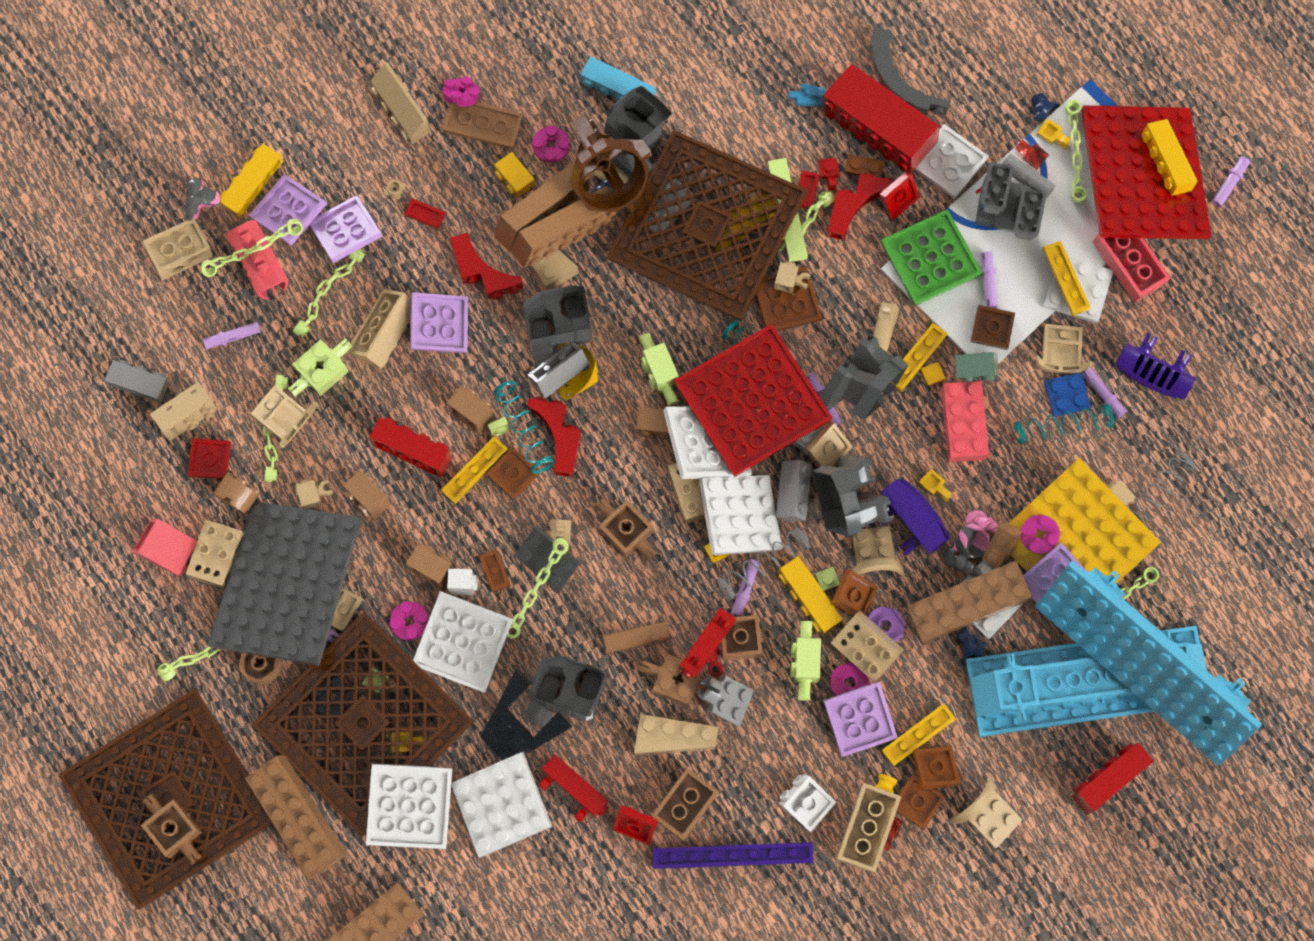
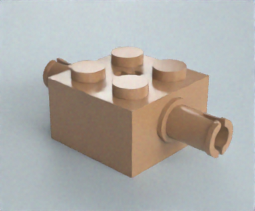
(626, 516)
(665, 684)
(184, 831)

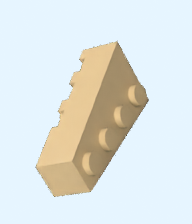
(554, 270)
(670, 736)

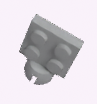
(726, 698)

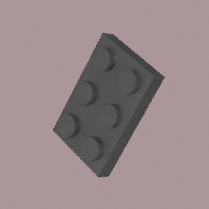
(535, 556)

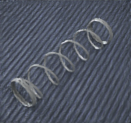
(1190, 462)
(730, 589)

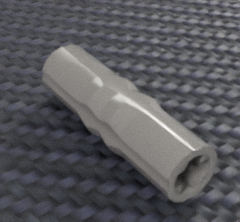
(1028, 175)

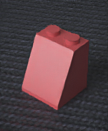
(165, 547)

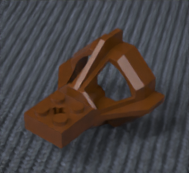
(597, 153)

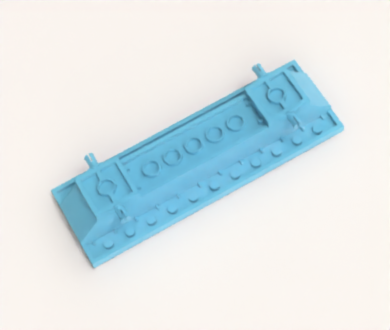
(1055, 687)
(1195, 703)

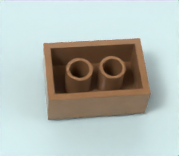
(685, 804)

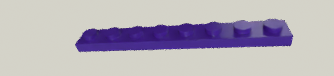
(732, 855)

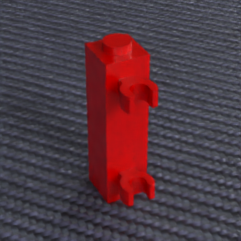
(707, 644)
(575, 786)

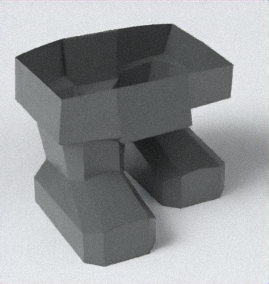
(636, 117)
(1009, 204)
(547, 306)
(865, 378)
(841, 507)
(569, 703)

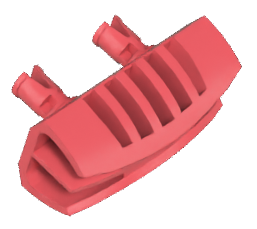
(260, 266)

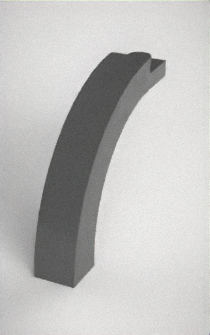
(892, 81)

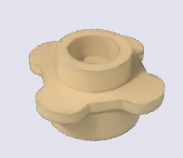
(392, 183)

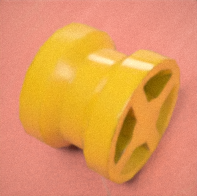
(886, 782)

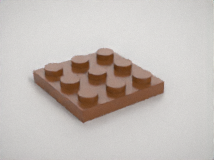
(787, 309)

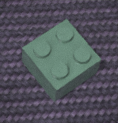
(977, 366)

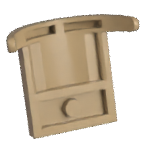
(1062, 350)
(282, 415)
(875, 551)
(345, 610)
(990, 816)

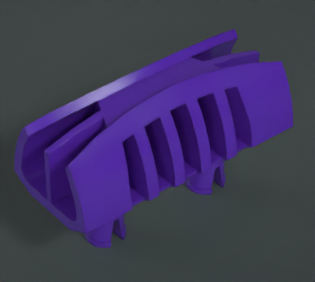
(1155, 373)
(917, 517)

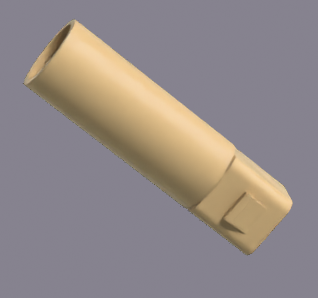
(885, 324)

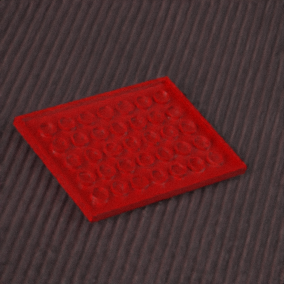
(1126, 181)

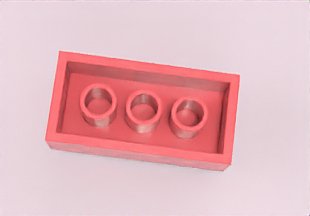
(1133, 265)
(964, 421)

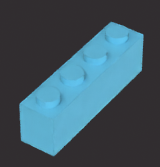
(610, 80)

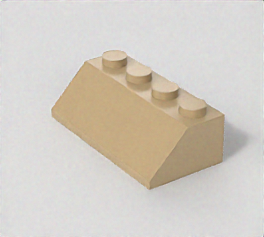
(400, 104)
(382, 328)
(868, 828)

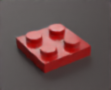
(899, 195)
(209, 458)
(635, 824)

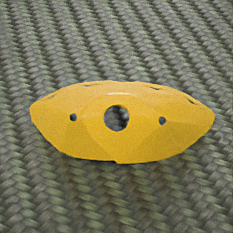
(583, 379)

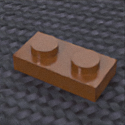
(857, 165)
(494, 571)

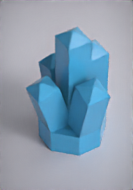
(808, 96)

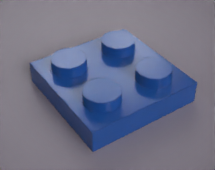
(1067, 394)

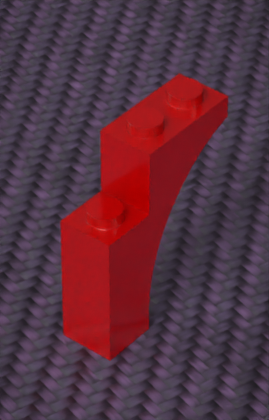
(848, 203)
(474, 268)
(565, 438)

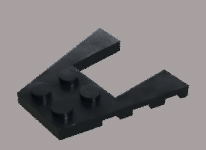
(504, 731)

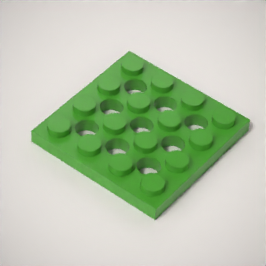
(925, 229)

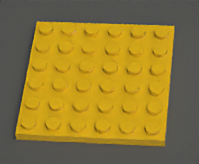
(1091, 524)

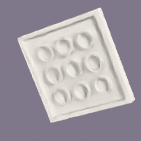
(692, 447)
(740, 514)
(462, 641)
(501, 805)
(409, 806)

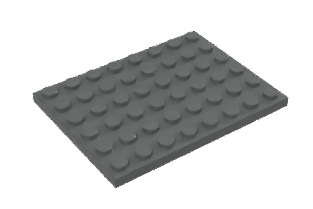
(285, 583)

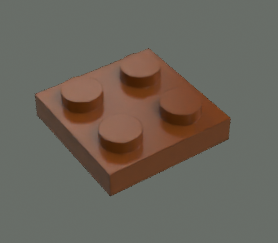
(512, 473)
(853, 594)
(936, 768)
(918, 804)

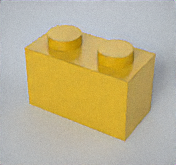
(514, 175)

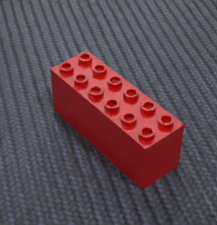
(880, 119)

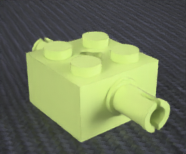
(660, 367)
(316, 378)
(806, 662)

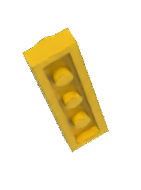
(1066, 278)
(921, 353)
(474, 470)
(918, 734)

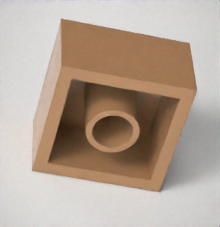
(470, 409)
(366, 494)
(429, 566)
(743, 639)

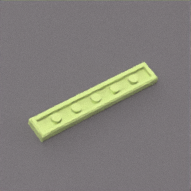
(794, 238)

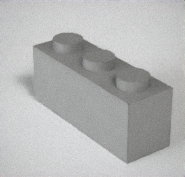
(558, 369)
(137, 380)
(794, 491)

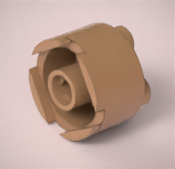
(236, 493)
(260, 676)

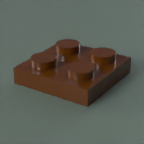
(992, 327)

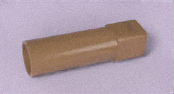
(636, 637)

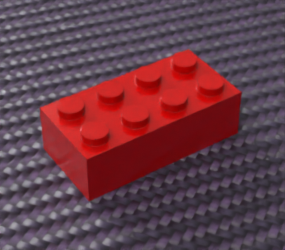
(411, 447)
(1114, 777)

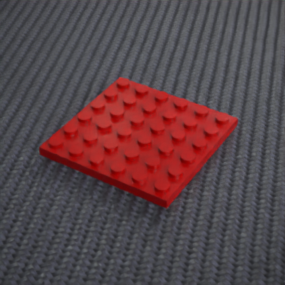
(752, 400)

